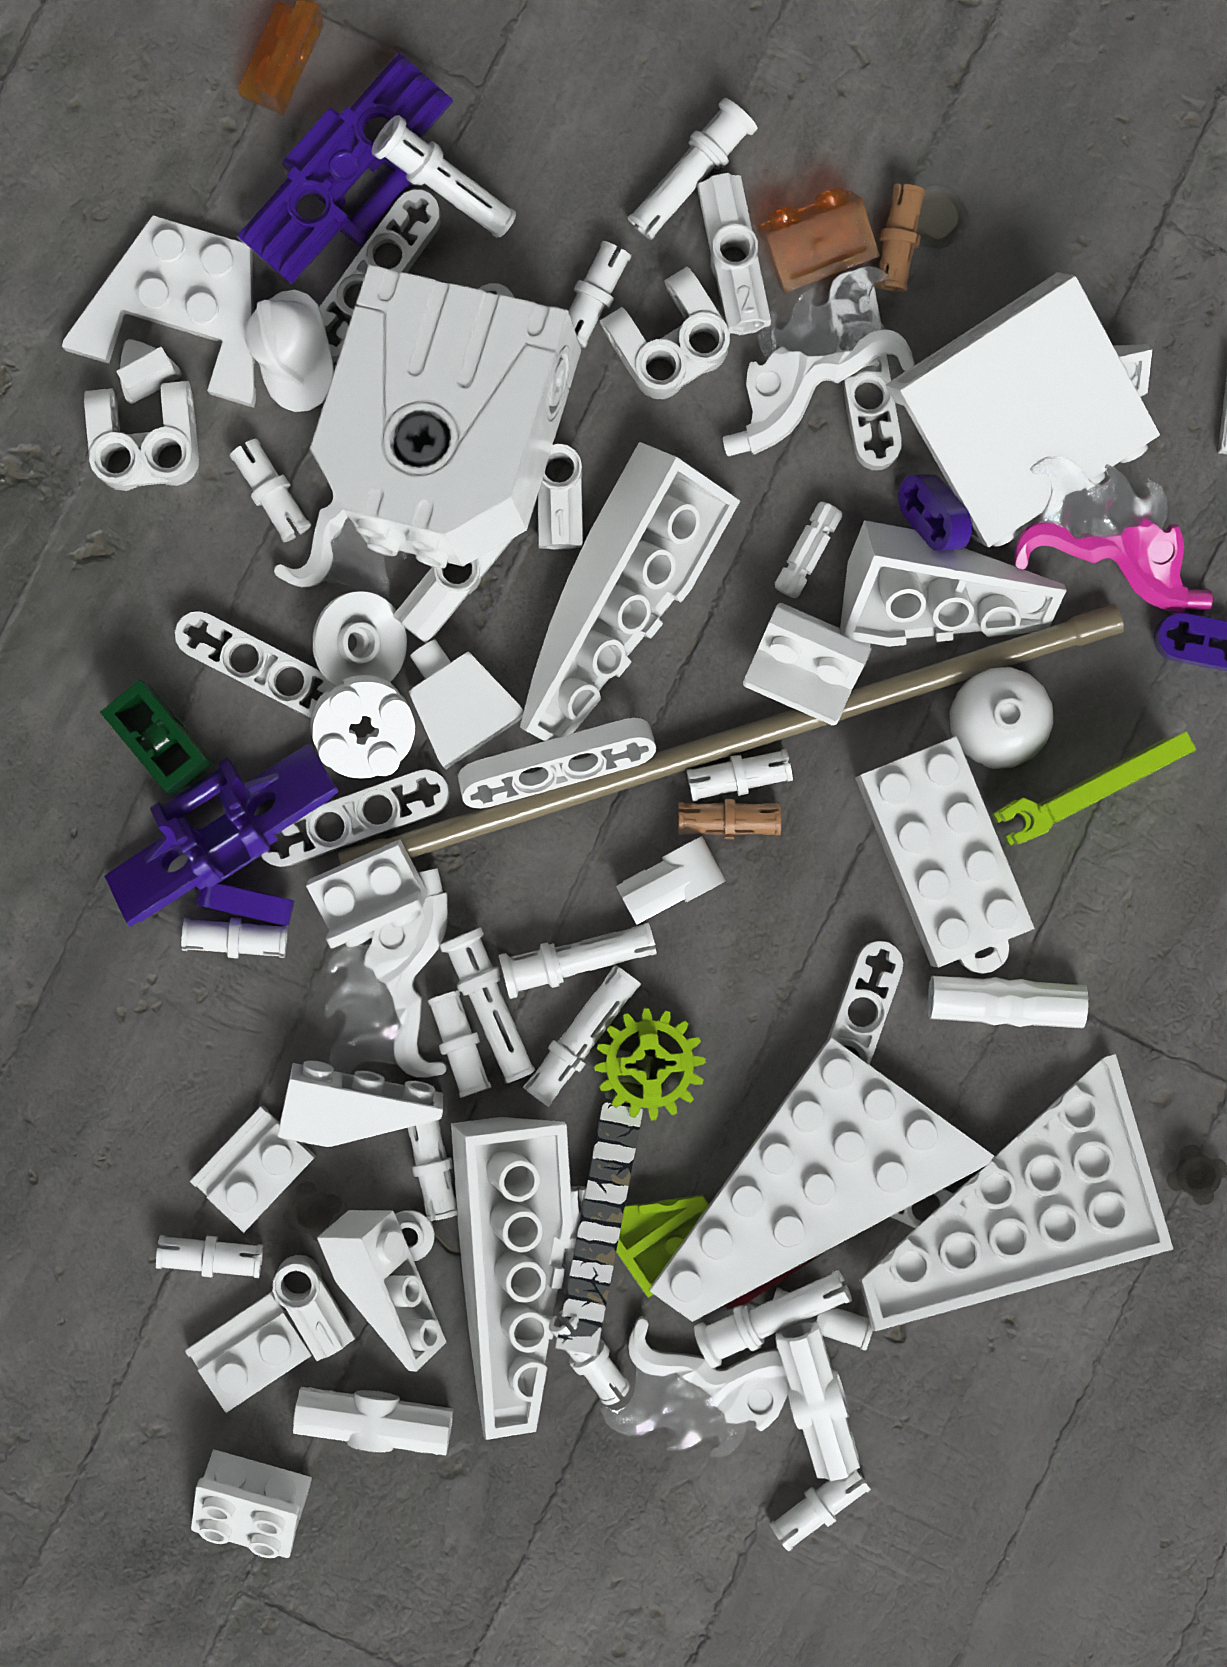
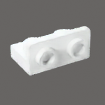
(368, 894)

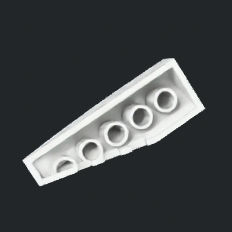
(628, 573)
(512, 1250)

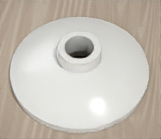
(378, 635)

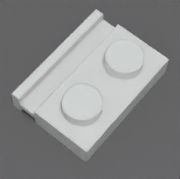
(252, 1169)
(249, 1352)

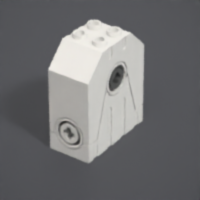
(443, 415)

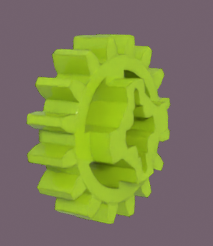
(651, 1087)

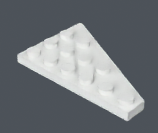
(821, 1171)
(1044, 1210)

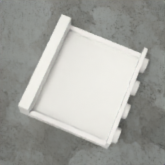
(1022, 390)

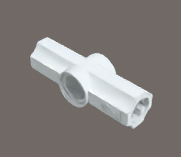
(729, 226)
(437, 599)
(817, 1400)
(373, 1421)

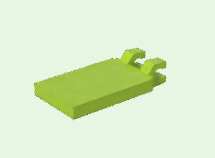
(1040, 817)

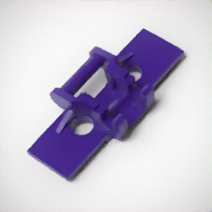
(331, 162)
(227, 843)

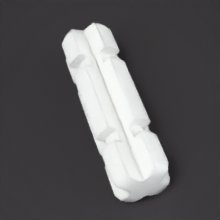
(808, 549)

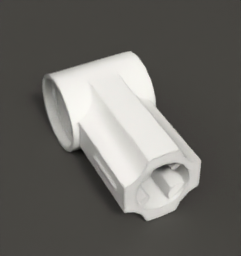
(561, 505)
(678, 877)
(313, 1311)

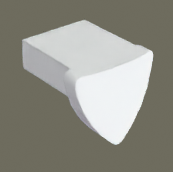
(144, 370)

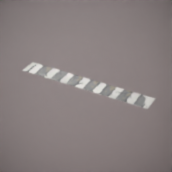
(601, 1217)

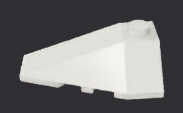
(910, 591)

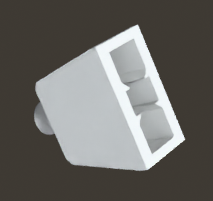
(459, 703)

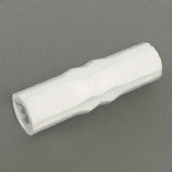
(1007, 1002)

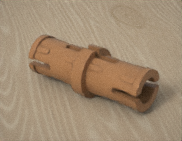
(900, 236)
(729, 818)

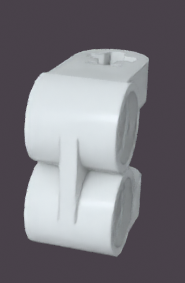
(674, 347)
(144, 469)

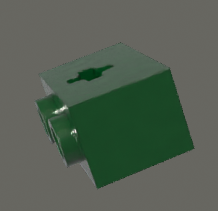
(157, 737)

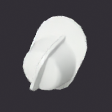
(291, 349)

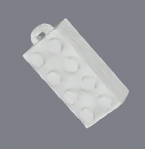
(946, 856)

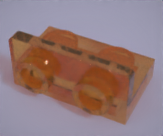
(282, 55)
(818, 238)

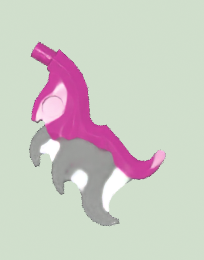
(1113, 524)

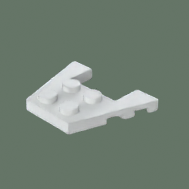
(185, 283)

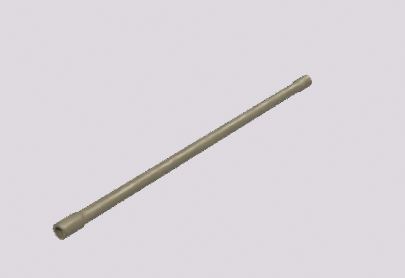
(1075, 632)

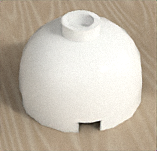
(1001, 717)

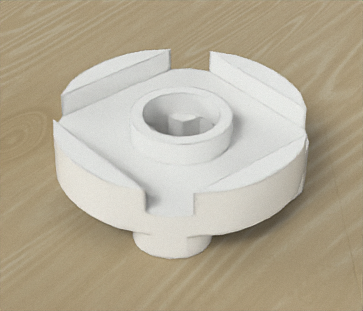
(346, 704)

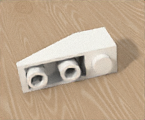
(342, 1107)
(382, 1281)

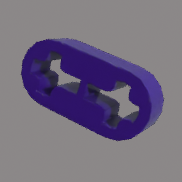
(935, 512)
(1192, 653)
(246, 903)

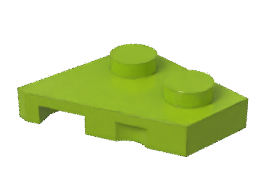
(653, 1234)

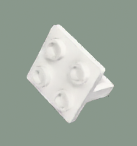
(806, 664)
(249, 1504)

